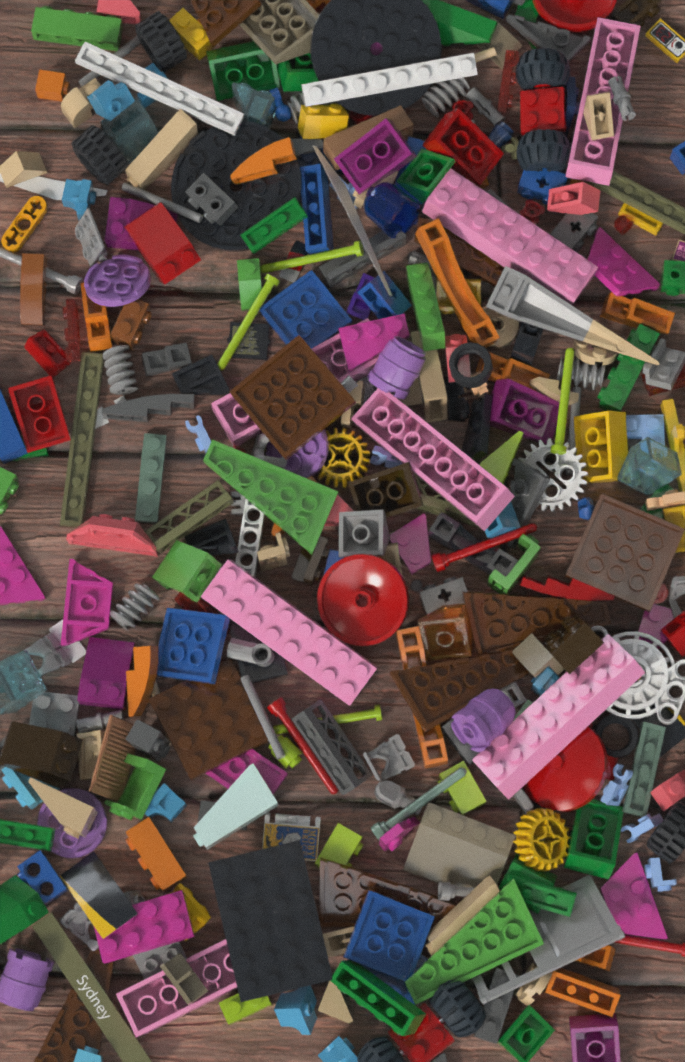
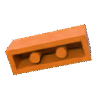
(155, 855)
(583, 991)

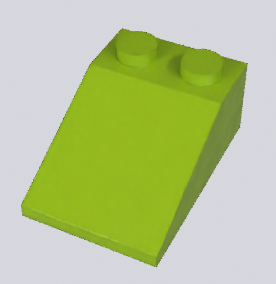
(500, 460)

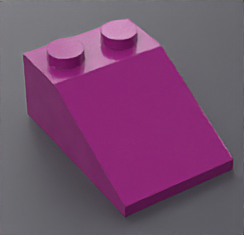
(375, 156)
(120, 214)
(523, 410)
(104, 673)
(594, 1038)

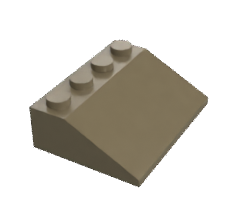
(282, 28)
(457, 849)

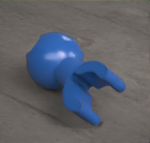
(282, 111)

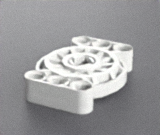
(654, 683)

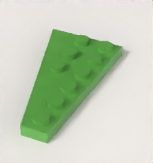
(284, 497)

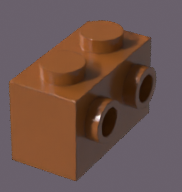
(131, 323)

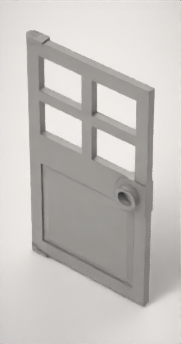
(563, 937)

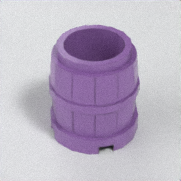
(397, 367)
(483, 719)
(24, 979)

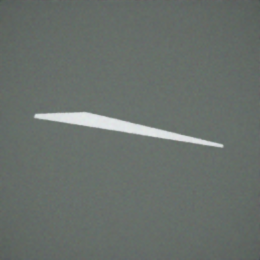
(49, 187)
(346, 200)

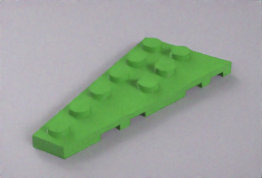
(487, 940)

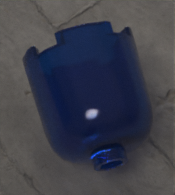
(390, 208)

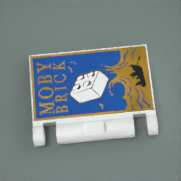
(290, 829)

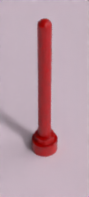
(442, 560)
(278, 709)
(653, 944)

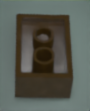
(387, 490)
(41, 753)

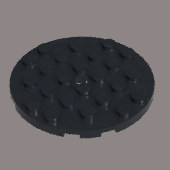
(349, 28)
(218, 156)

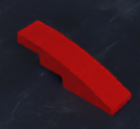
(574, 590)

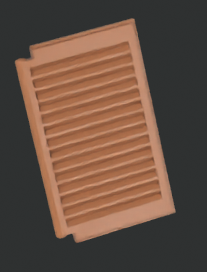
(111, 770)

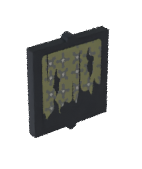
(254, 343)

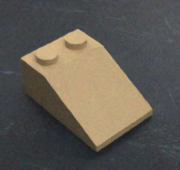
(71, 813)

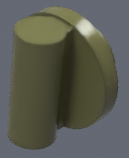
(511, 148)

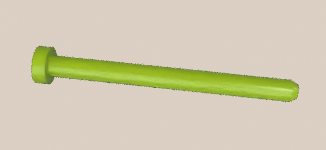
(356, 249)
(227, 355)
(559, 447)
(344, 718)

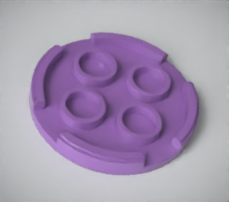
(117, 281)
(308, 459)
(67, 845)

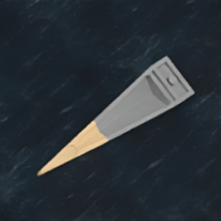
(532, 304)

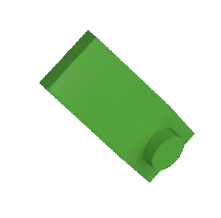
(249, 281)

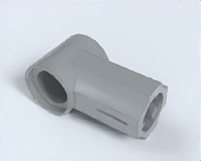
(248, 652)

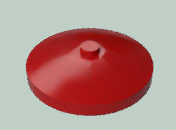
(574, 14)
(363, 599)
(571, 775)

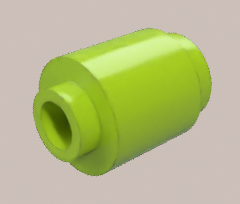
(292, 753)

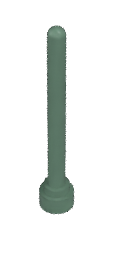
(380, 829)

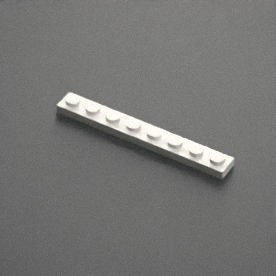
(389, 79)
(159, 88)

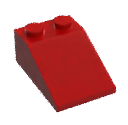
(465, 143)
(162, 243)
(39, 413)

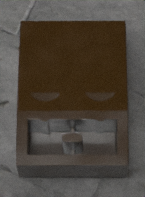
(572, 643)

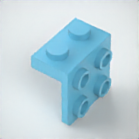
(26, 793)

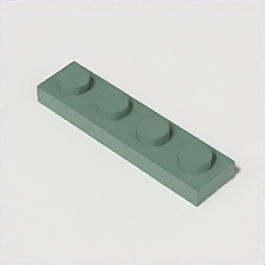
(150, 478)
(644, 769)

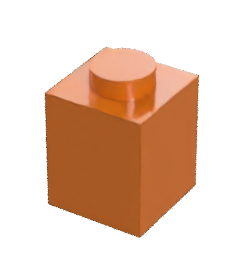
(52, 85)

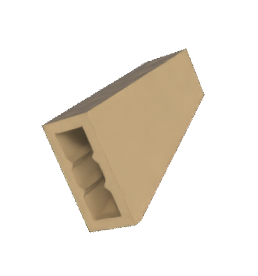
(162, 151)
(431, 384)
(461, 914)

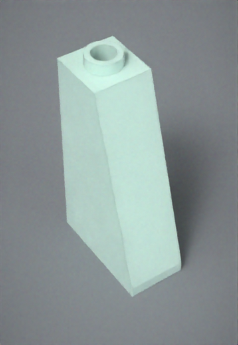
(238, 807)

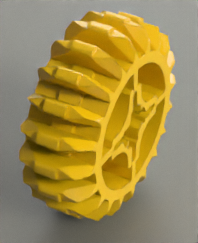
(347, 463)
(537, 825)

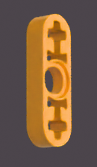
(38, 215)

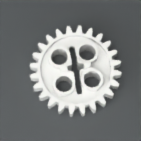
(563, 462)

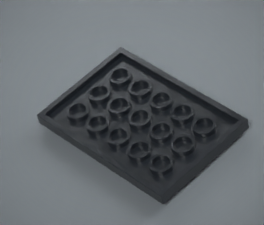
(270, 921)

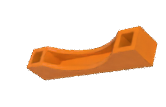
(443, 261)
(413, 655)

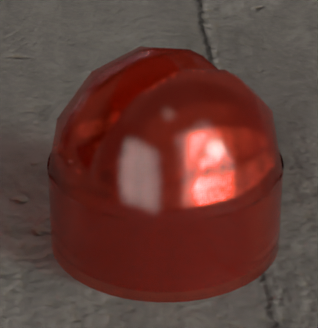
(623, 224)

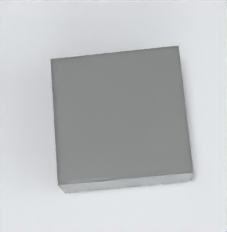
(523, 801)

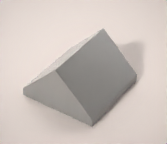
(363, 533)

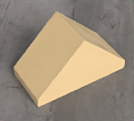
(599, 115)
(22, 167)
(337, 941)
(334, 1004)

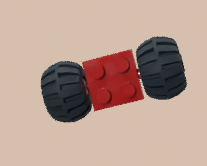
(542, 110)
(457, 1011)

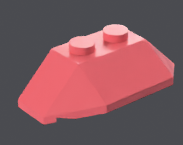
(113, 534)

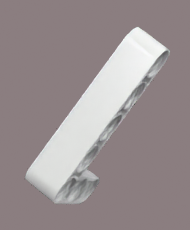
(249, 549)

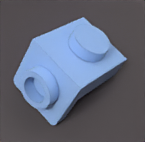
(654, 872)

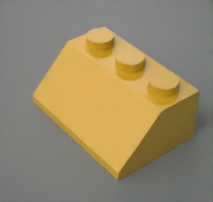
(603, 444)

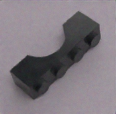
(455, 537)

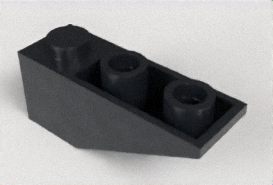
(526, 343)

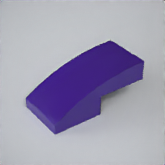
(357, 305)

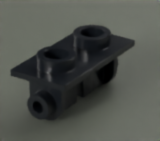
(456, 405)

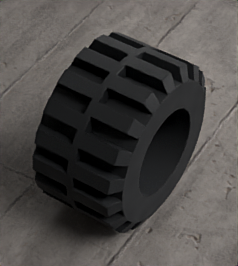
(161, 41)
(99, 155)
(669, 836)

